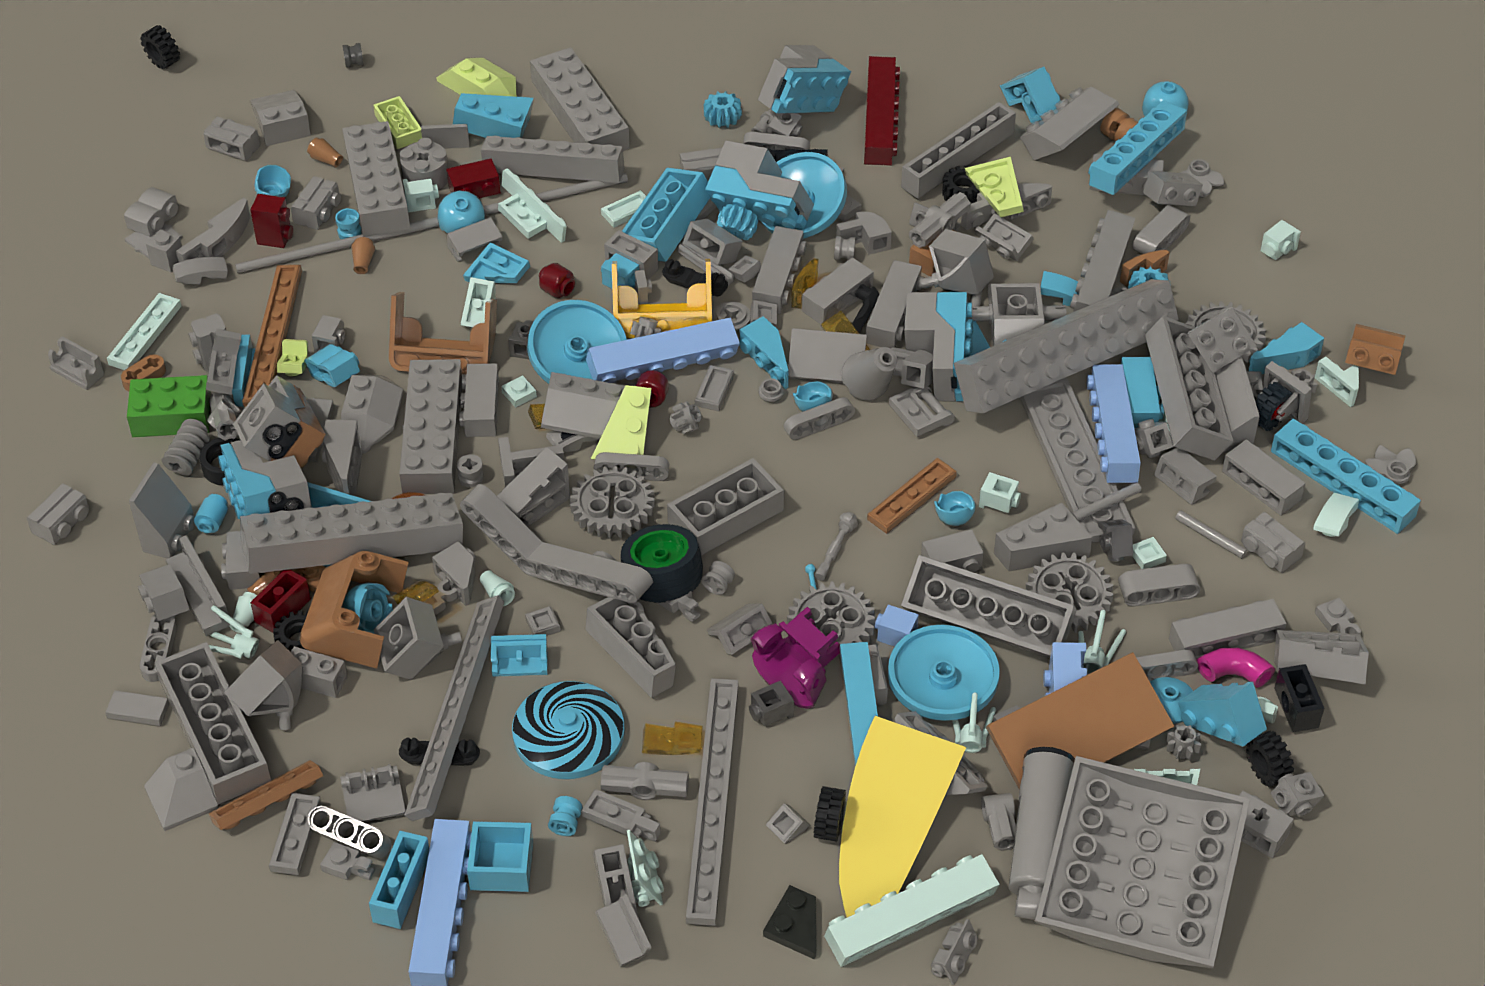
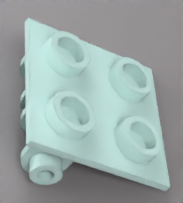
(643, 872)

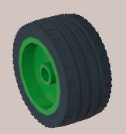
(669, 556)

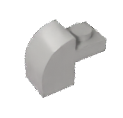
(869, 230)
(914, 367)

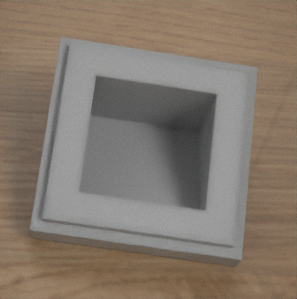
(787, 823)

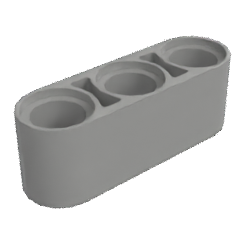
(1161, 230)
(1159, 585)
(338, 825)

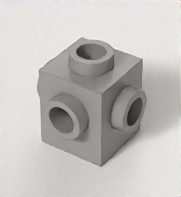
(785, 124)
(1153, 438)
(1297, 794)

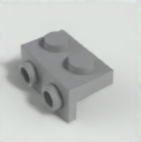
(1005, 237)

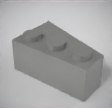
(538, 488)
(1040, 537)

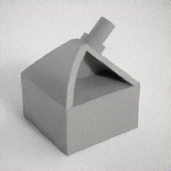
(959, 263)
(412, 638)
(269, 685)

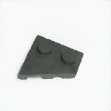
(794, 922)

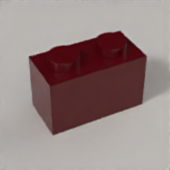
(476, 177)
(271, 221)
(283, 595)

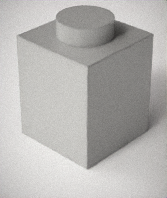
(163, 249)

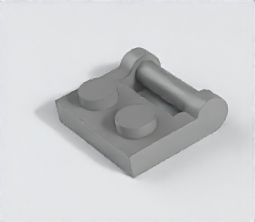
(915, 412)

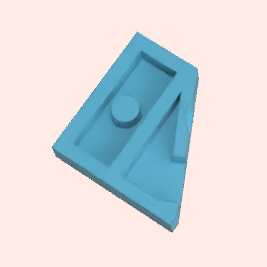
(497, 266)

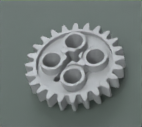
(1250, 322)
(592, 502)
(1090, 585)
(845, 607)

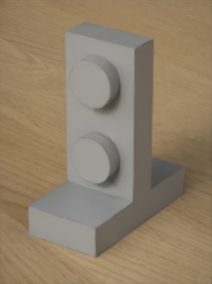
(223, 361)
(515, 462)

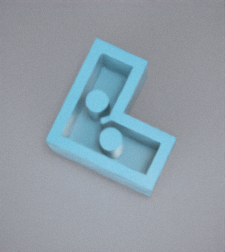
(1033, 91)

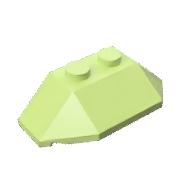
(478, 77)

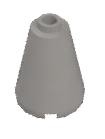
(869, 372)

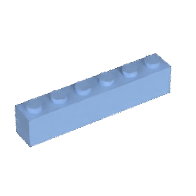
(663, 351)
(1114, 423)
(440, 904)

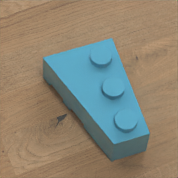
(493, 114)
(1224, 712)

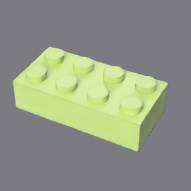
(402, 123)

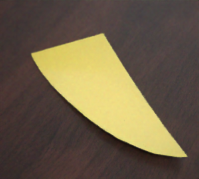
(891, 808)

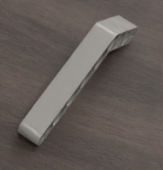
(548, 560)

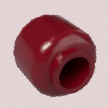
(556, 280)
(658, 384)

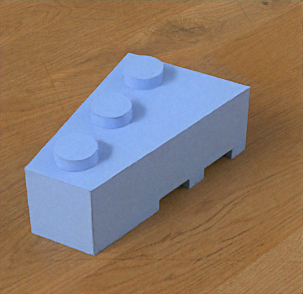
(1064, 665)

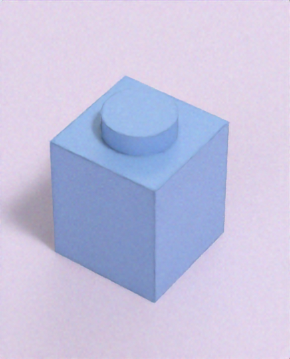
(895, 625)

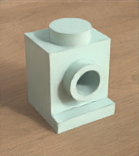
(420, 194)
(1280, 240)
(999, 493)

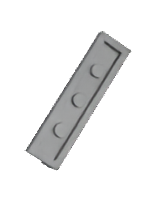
(198, 588)

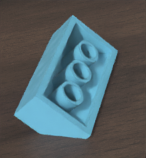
(668, 210)

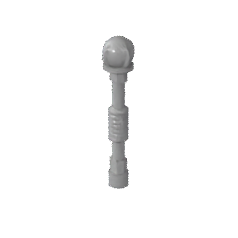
(847, 523)

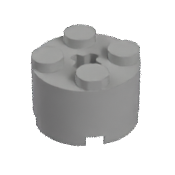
(424, 161)

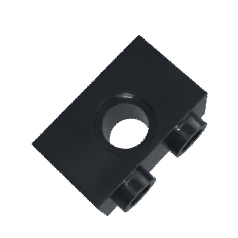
(1299, 698)

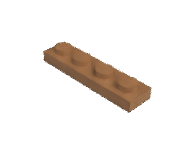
(273, 791)

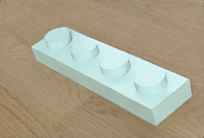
(144, 331)

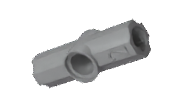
(939, 219)
(223, 415)
(644, 781)

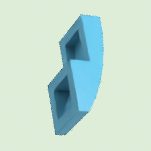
(1058, 286)

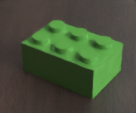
(163, 404)

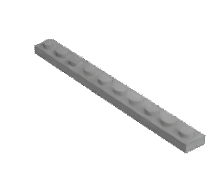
(454, 710)
(712, 803)

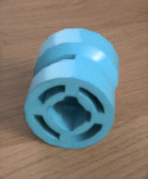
(348, 223)
(564, 819)

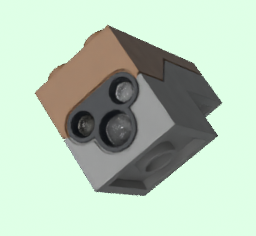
(280, 423)

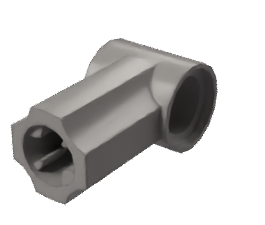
(1000, 814)

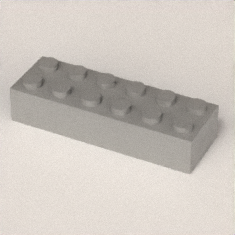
(578, 100)
(376, 178)
(1188, 391)
(431, 426)
(987, 606)
(212, 722)

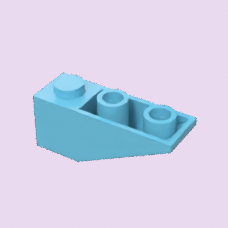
(764, 345)
(1291, 350)

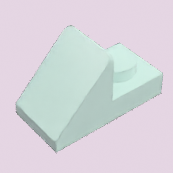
(478, 293)
(1341, 383)

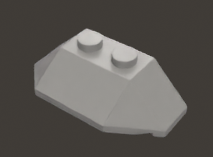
(375, 406)
(967, 777)

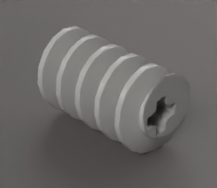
(186, 447)

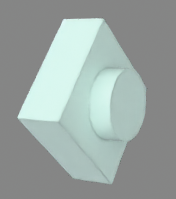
(519, 391)
(1148, 553)

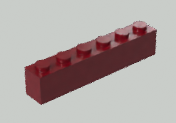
(880, 111)

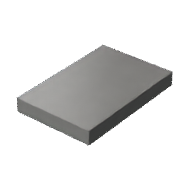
(822, 354)

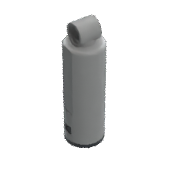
(1039, 813)

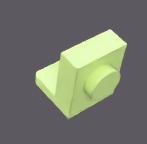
(293, 357)

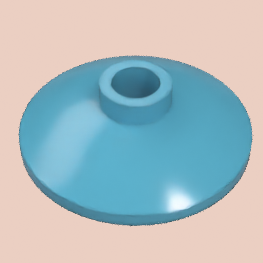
(1171, 686)

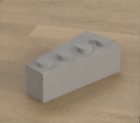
(632, 643)

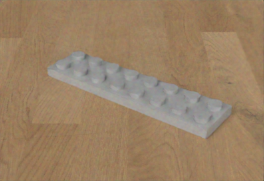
(1072, 453)

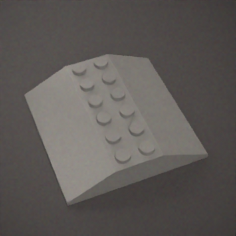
(1142, 864)

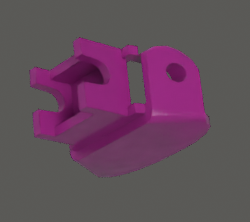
(796, 659)

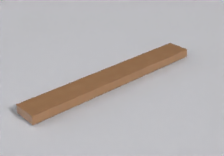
(273, 329)

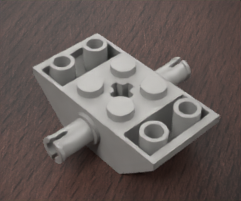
(1015, 310)

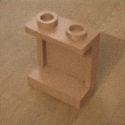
(1375, 349)

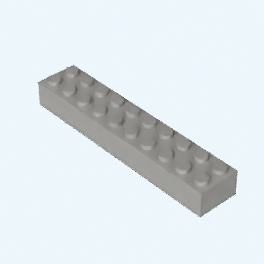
(1063, 346)

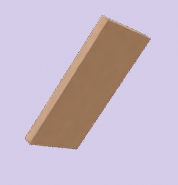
(1087, 718)

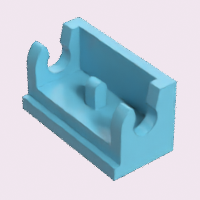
(519, 655)

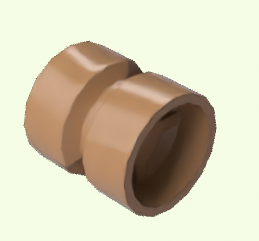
(1117, 124)

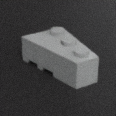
(1325, 654)

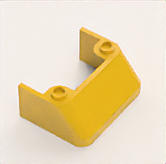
(669, 316)

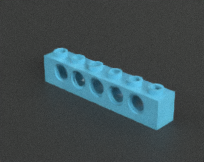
(1137, 147)
(1345, 475)

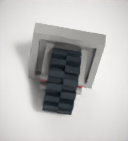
(1282, 397)

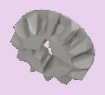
(732, 310)

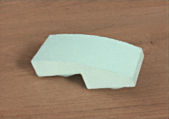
(1335, 515)
(1268, 709)

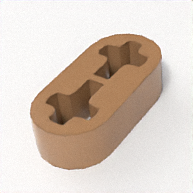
(149, 367)

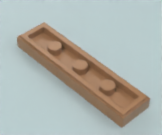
(911, 495)

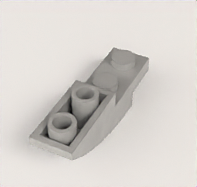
(1032, 196)
(222, 233)

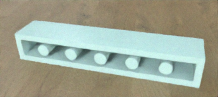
(910, 910)

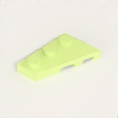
(998, 185)
(627, 424)

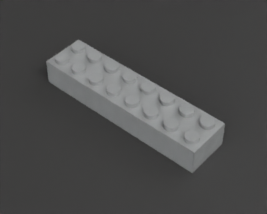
(337, 531)

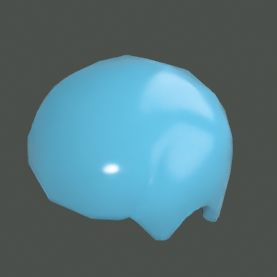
(272, 181)
(812, 395)
(955, 508)

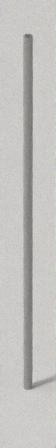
(415, 226)

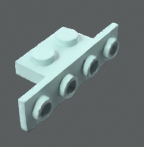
(527, 210)

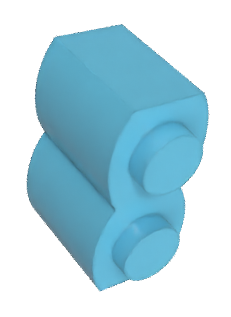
(332, 365)

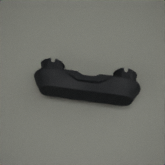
(687, 277)
(869, 297)
(414, 751)

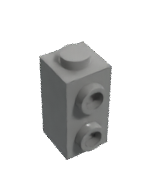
(321, 672)

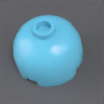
(1167, 92)
(459, 210)
(369, 604)

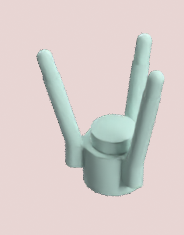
(241, 645)
(1094, 655)
(971, 735)

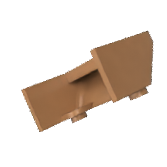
(407, 340)
(335, 629)

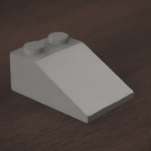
(281, 117)
(342, 454)
(160, 513)

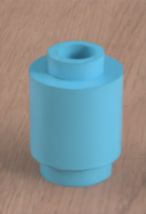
(211, 513)

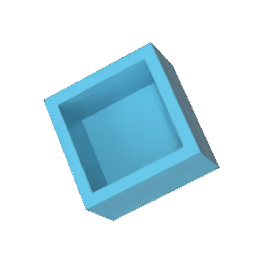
(500, 856)

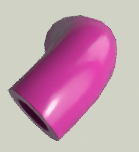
(1235, 662)

